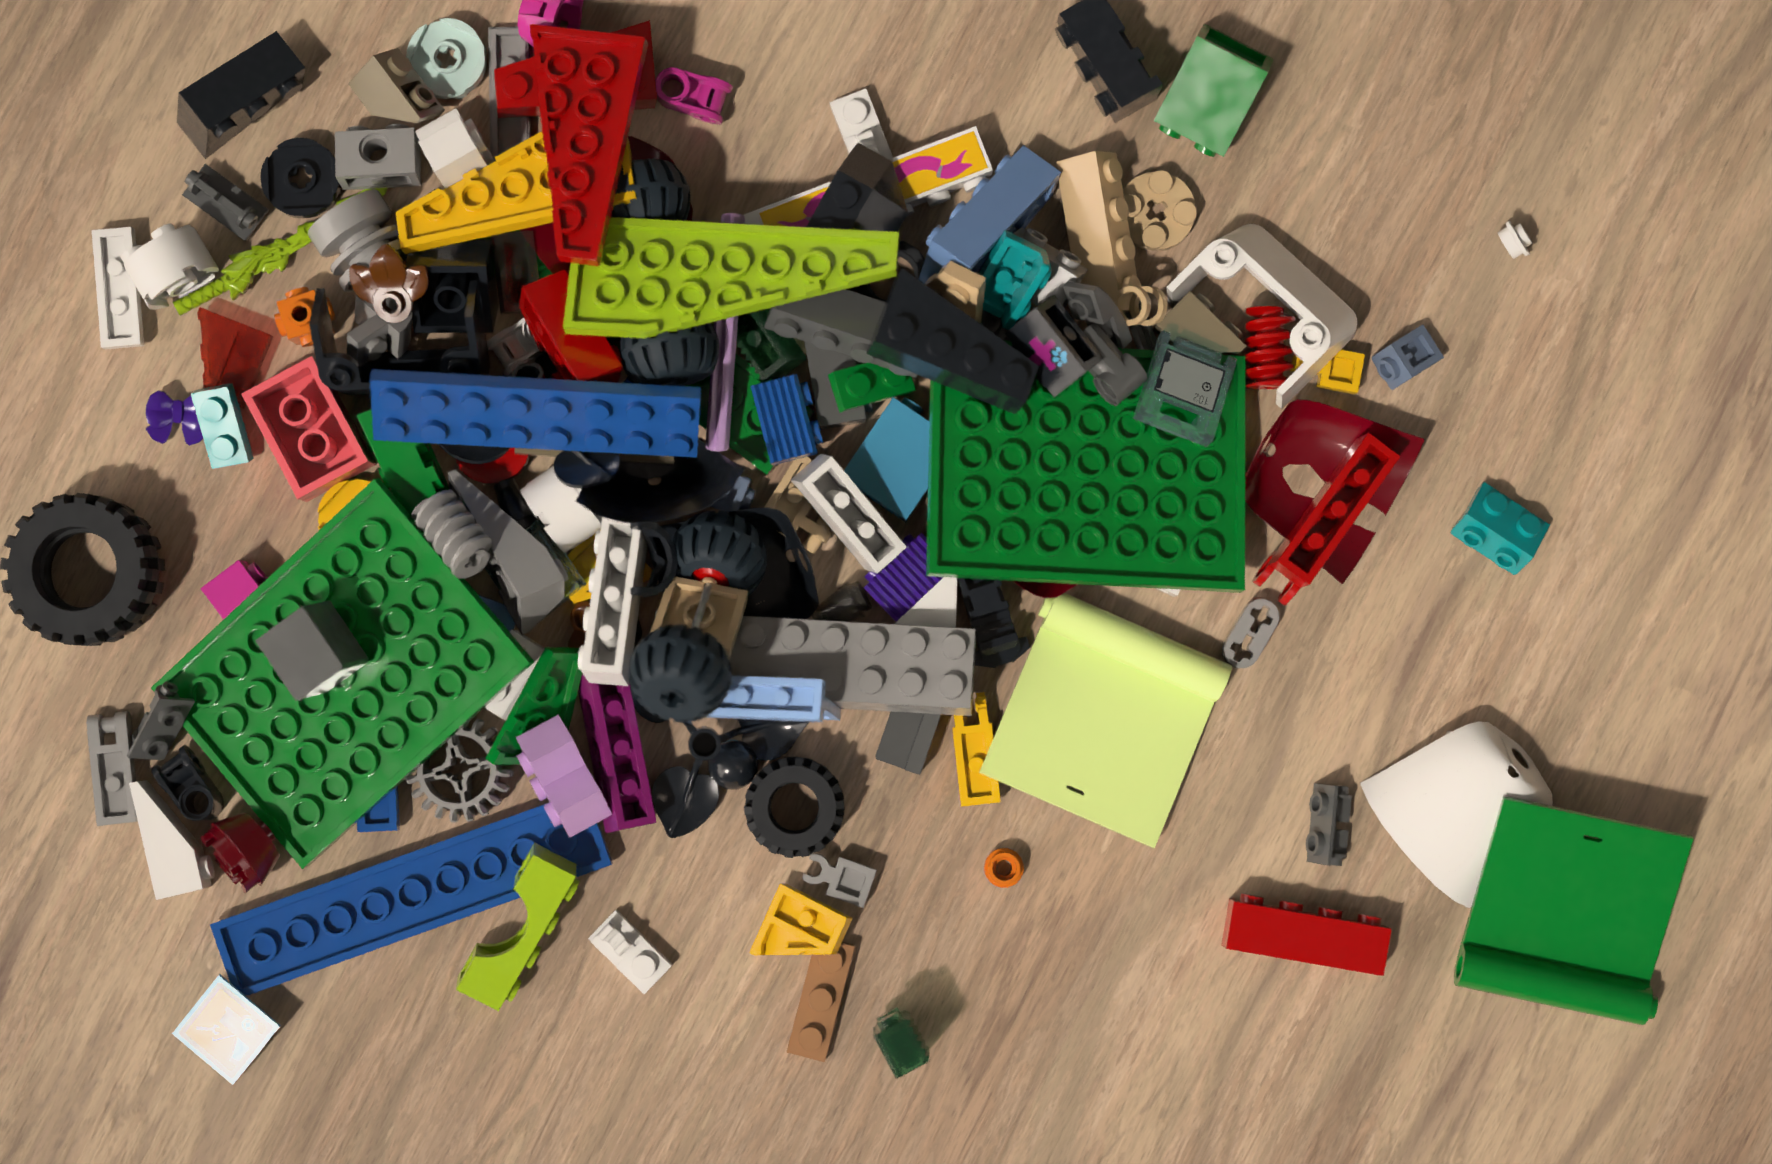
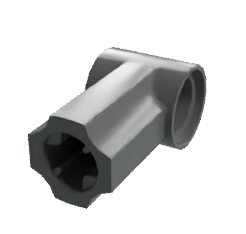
(1117, 373)

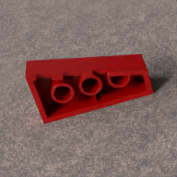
(518, 85)

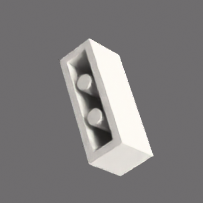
(848, 513)

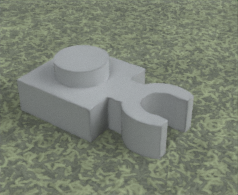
(847, 880)

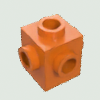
(287, 322)

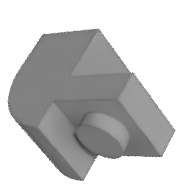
(376, 335)

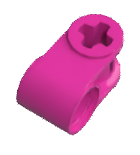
(695, 95)

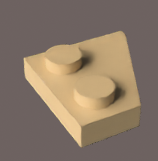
(961, 288)

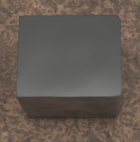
(312, 650)

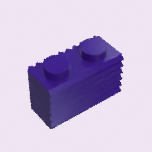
(903, 579)

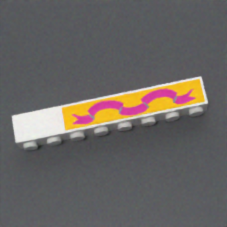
(923, 175)

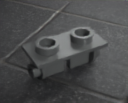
(224, 201)
(161, 724)
(1324, 842)

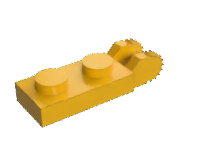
(970, 749)

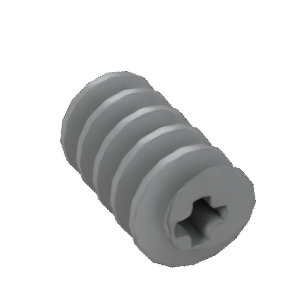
(453, 533)

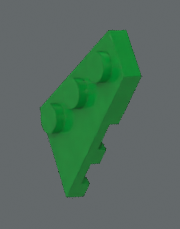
(547, 693)

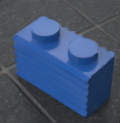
(785, 419)

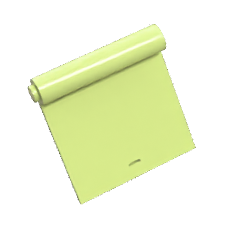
(1106, 715)

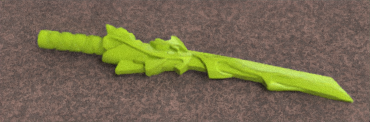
(250, 263)

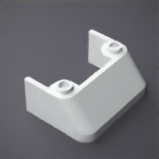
(1325, 318)

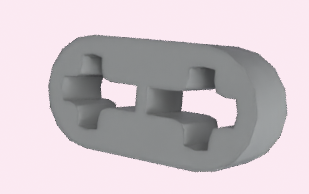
(1242, 628)

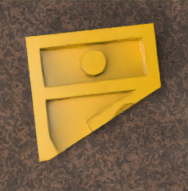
(800, 926)

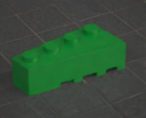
(405, 467)

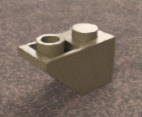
(394, 89)
(1195, 321)

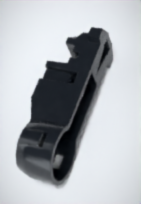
(992, 621)

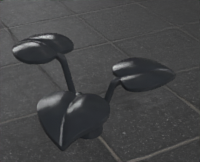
(571, 468)
(689, 798)

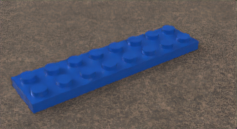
(535, 413)

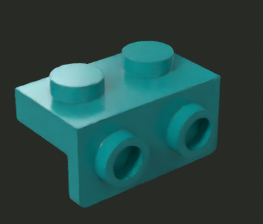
(1012, 277)
(1500, 529)

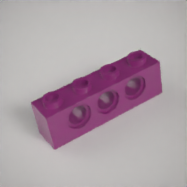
(616, 754)

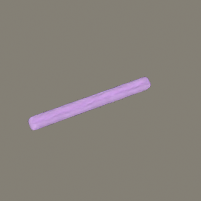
(723, 376)

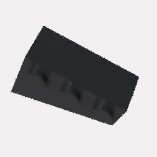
(1107, 58)
(238, 93)

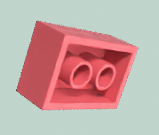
(308, 430)

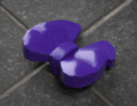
(163, 411)

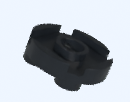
(285, 162)

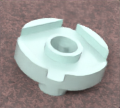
(468, 51)

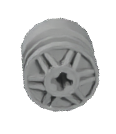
(355, 233)

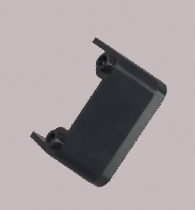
(346, 376)

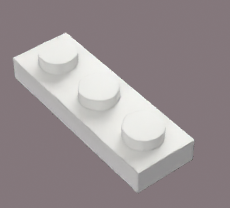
(116, 293)

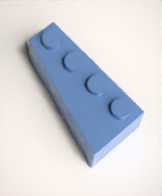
(1003, 203)

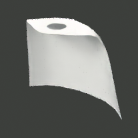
(1447, 801)

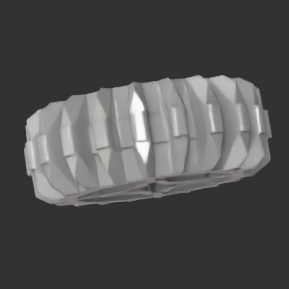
(463, 787)

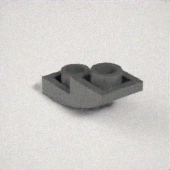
(1096, 306)

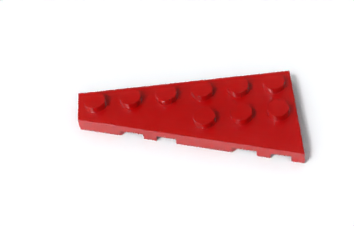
(586, 115)

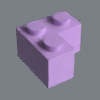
(561, 777)

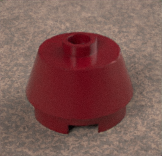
(243, 849)

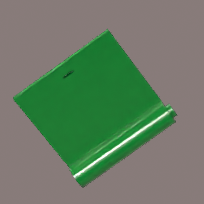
(1572, 913)

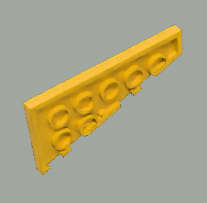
(489, 201)

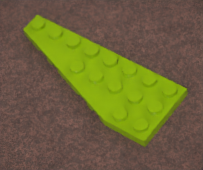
(696, 273)

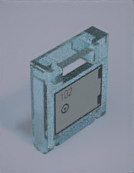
(1187, 378)

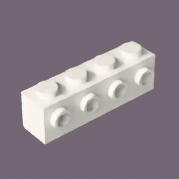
(613, 610)

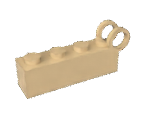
(1101, 234)

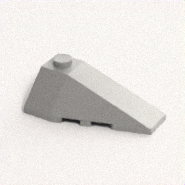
(524, 568)

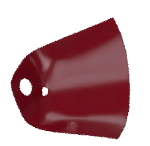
(1320, 437)

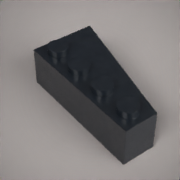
(949, 347)

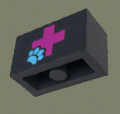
(1055, 344)

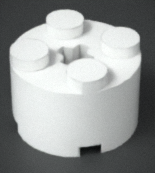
(169, 265)
(556, 507)

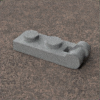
(112, 768)

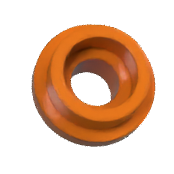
(1013, 876)

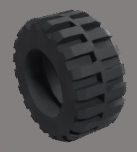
(32, 560)

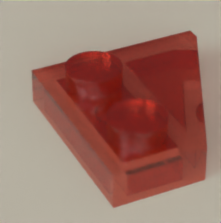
(231, 352)

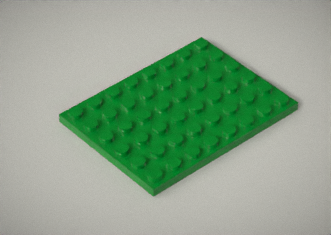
(1085, 491)
(334, 756)

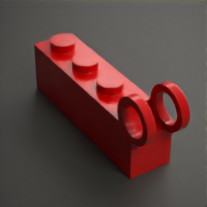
(1329, 515)

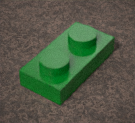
(867, 385)

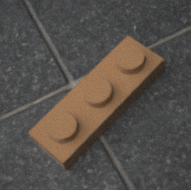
(820, 1003)

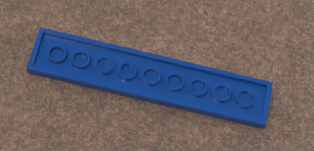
(393, 900)

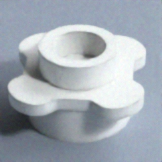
(1515, 239)

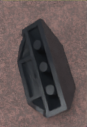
(862, 196)

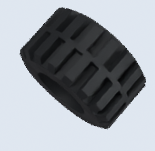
(792, 842)

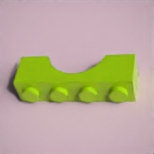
(494, 968)

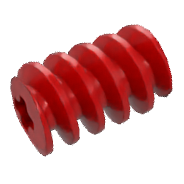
(1268, 347)

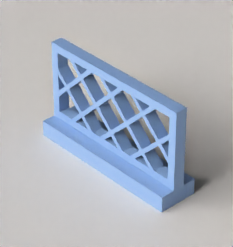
(777, 700)

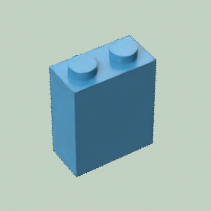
(894, 459)

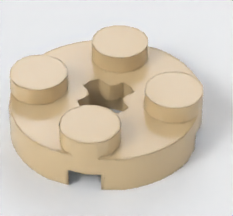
(1179, 211)

